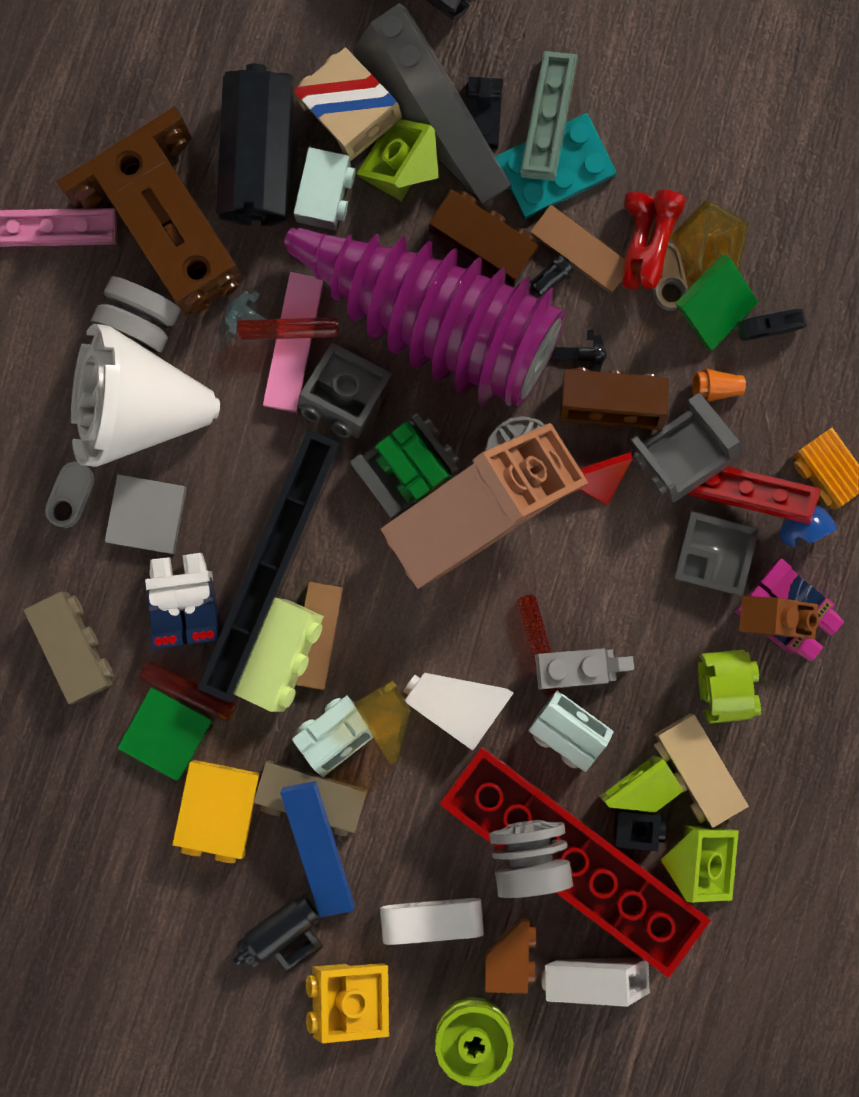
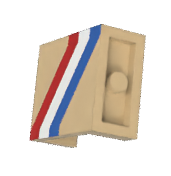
(348, 102)

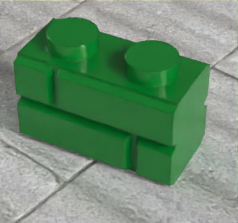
(412, 463)

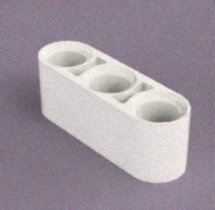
(431, 921)

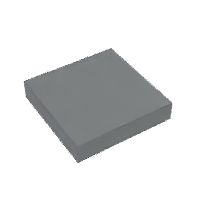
(145, 514)

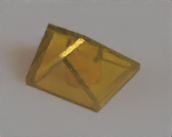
(707, 236)
(387, 719)

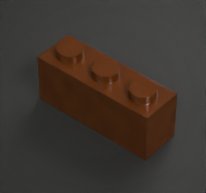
(483, 235)
(614, 399)

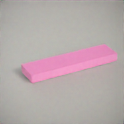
(58, 227)
(292, 355)

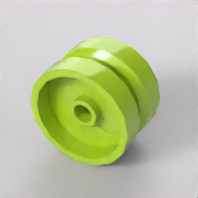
(477, 1062)

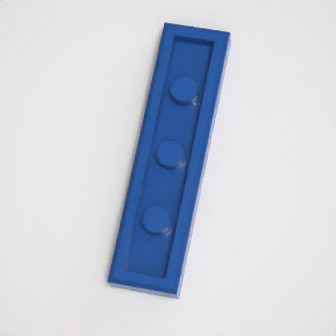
(317, 849)

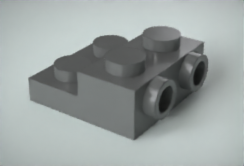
(343, 391)

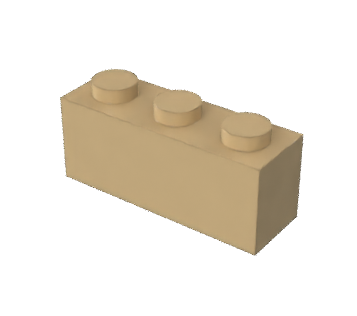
(700, 771)

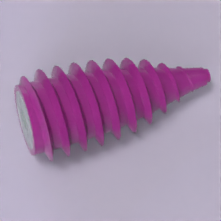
(440, 310)

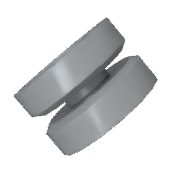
(136, 312)

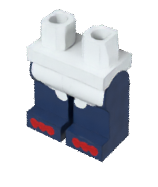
(188, 593)

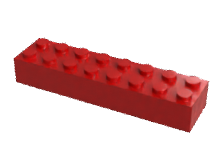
(605, 880)

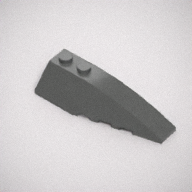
(413, 75)

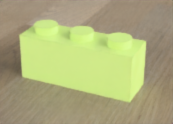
(280, 655)

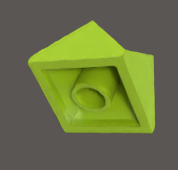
(401, 158)
(644, 788)
(704, 863)

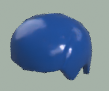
(821, 526)

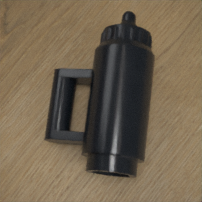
(278, 932)

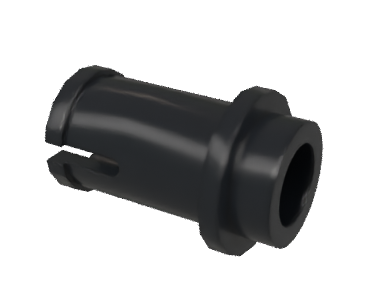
(551, 275)

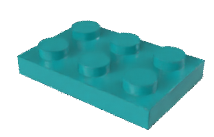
(580, 167)

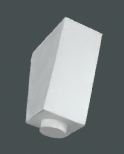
(457, 705)
(596, 981)

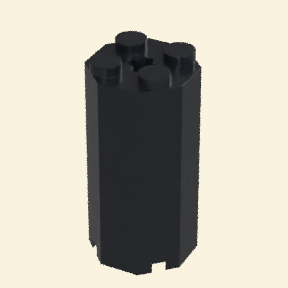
(255, 146)

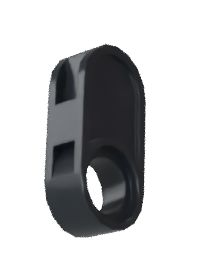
(771, 324)

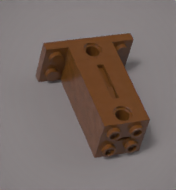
(159, 211)

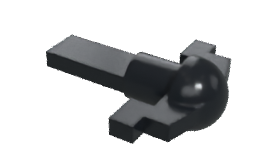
(596, 353)

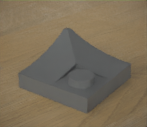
(716, 553)

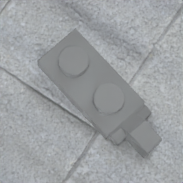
(579, 668)

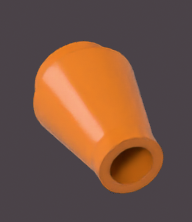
(717, 385)

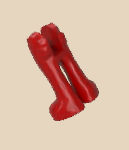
(644, 261)

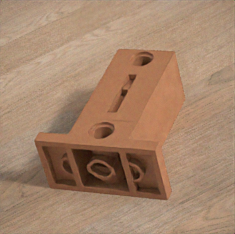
(483, 504)

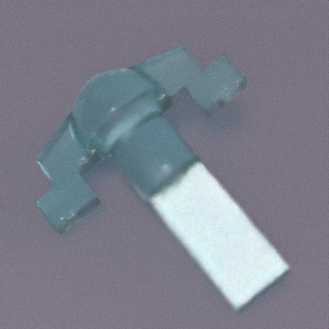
(238, 308)

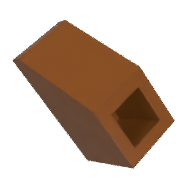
(778, 617)
(508, 959)

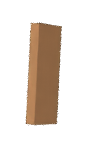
(579, 249)
(326, 602)

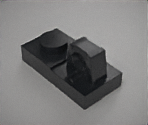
(485, 106)

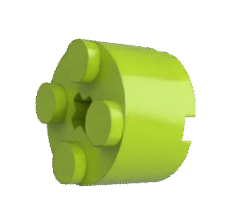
(728, 686)

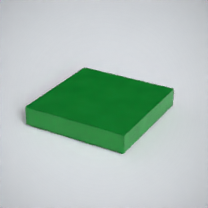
(717, 302)
(165, 734)

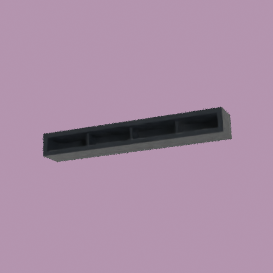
(270, 564)

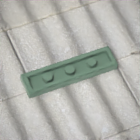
(549, 116)

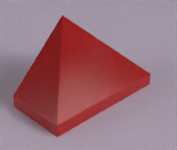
(605, 477)

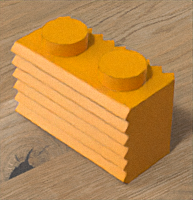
(829, 468)

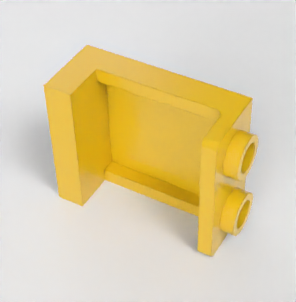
(216, 811)

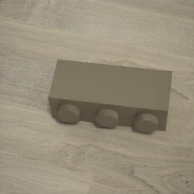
(69, 646)
(341, 800)

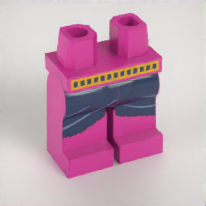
(785, 583)

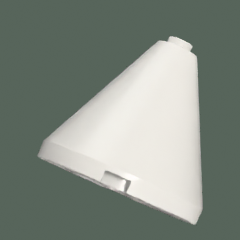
(131, 399)

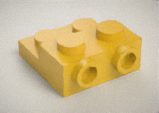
(348, 1002)

